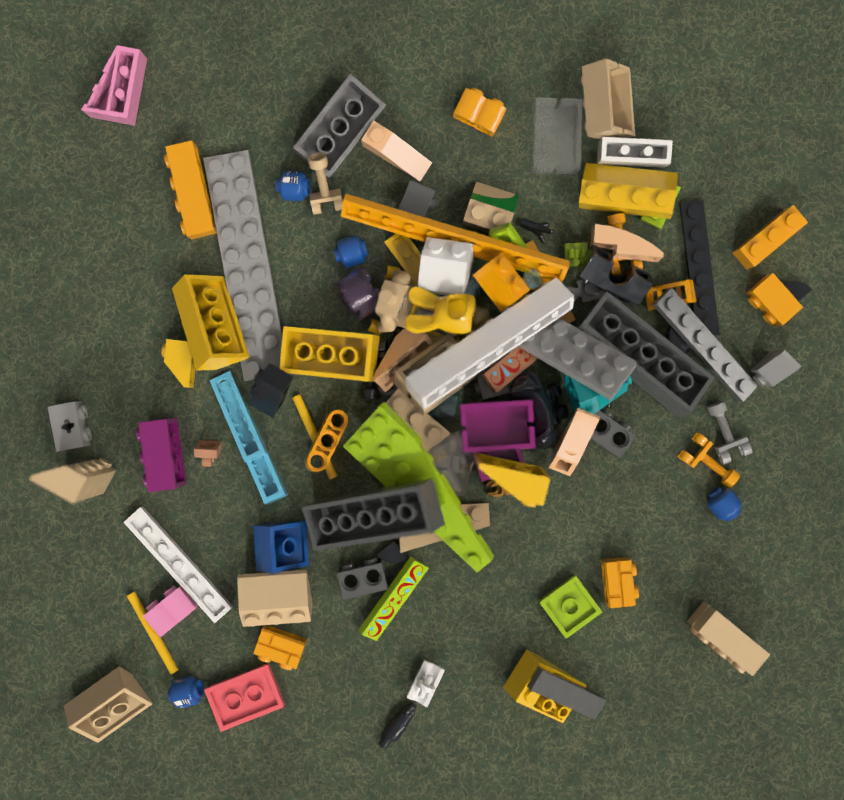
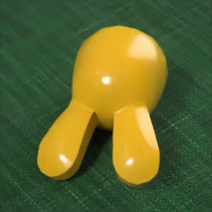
(451, 312)

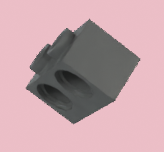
(605, 436)
(365, 584)

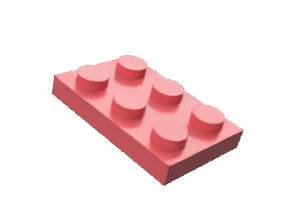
(244, 697)

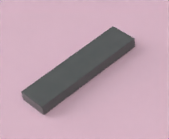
(566, 693)

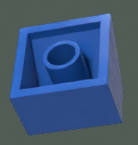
(281, 546)

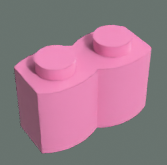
(169, 611)

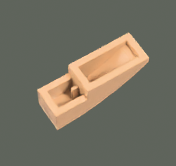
(624, 244)

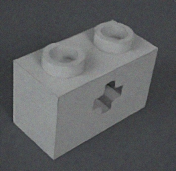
(65, 414)

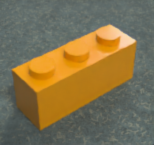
(770, 237)

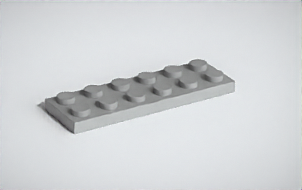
(580, 356)

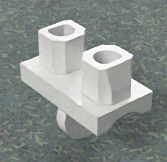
(425, 683)

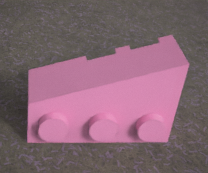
(120, 87)

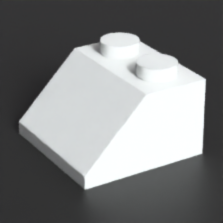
(445, 266)

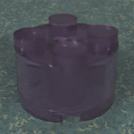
(358, 293)

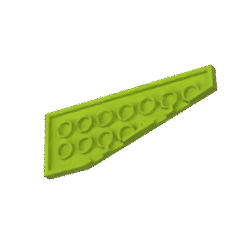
(397, 457)

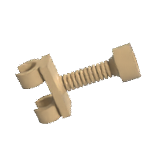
(318, 162)

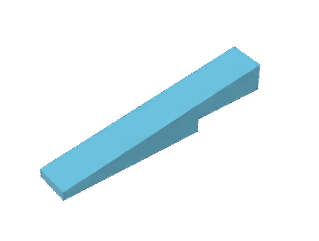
(248, 438)

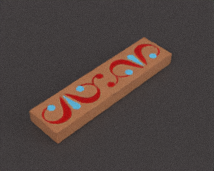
(507, 368)

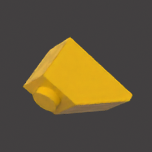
(179, 361)

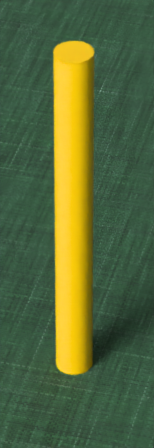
(311, 429)
(157, 641)

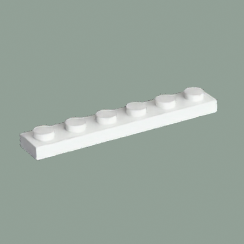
(178, 564)

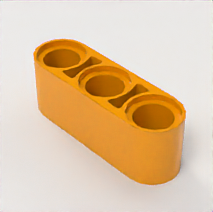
(334, 433)

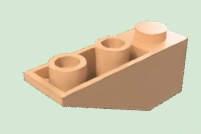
(573, 442)

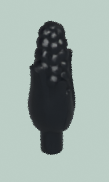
(397, 726)

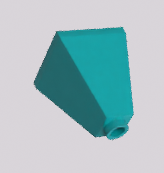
(586, 398)

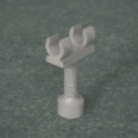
(718, 410)

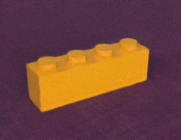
(190, 189)

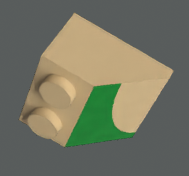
(489, 207)

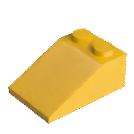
(521, 479)

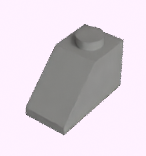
(774, 368)

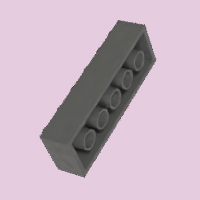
(660, 367)
(374, 515)

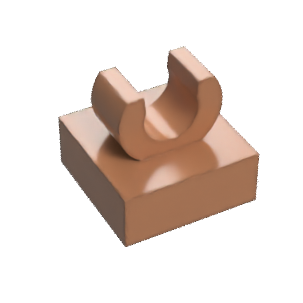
(207, 451)

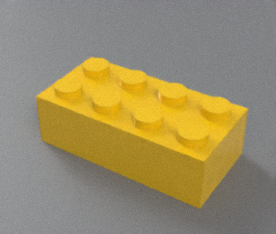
(329, 353)

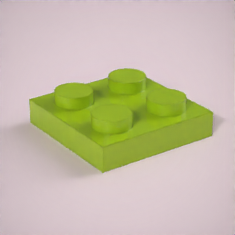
(570, 606)

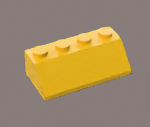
(628, 190)
(209, 321)

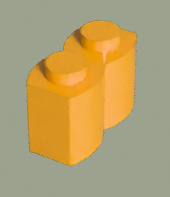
(479, 111)

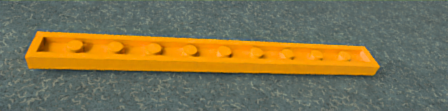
(421, 228)

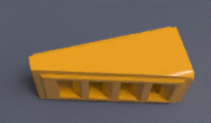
(689, 289)

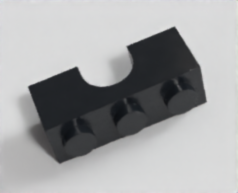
(629, 286)

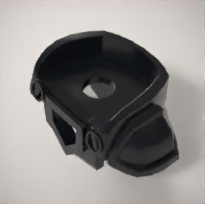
(545, 404)

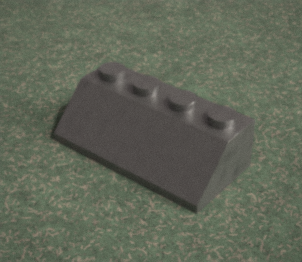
(340, 124)

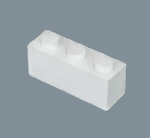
(634, 152)

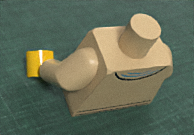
(393, 301)

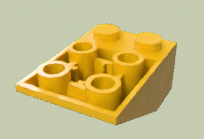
(520, 677)

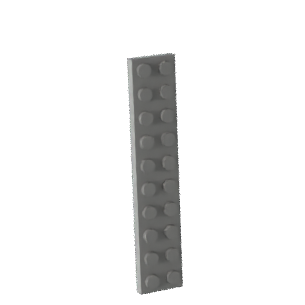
(245, 258)

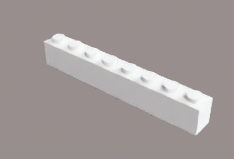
(489, 343)

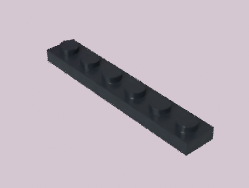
(699, 262)

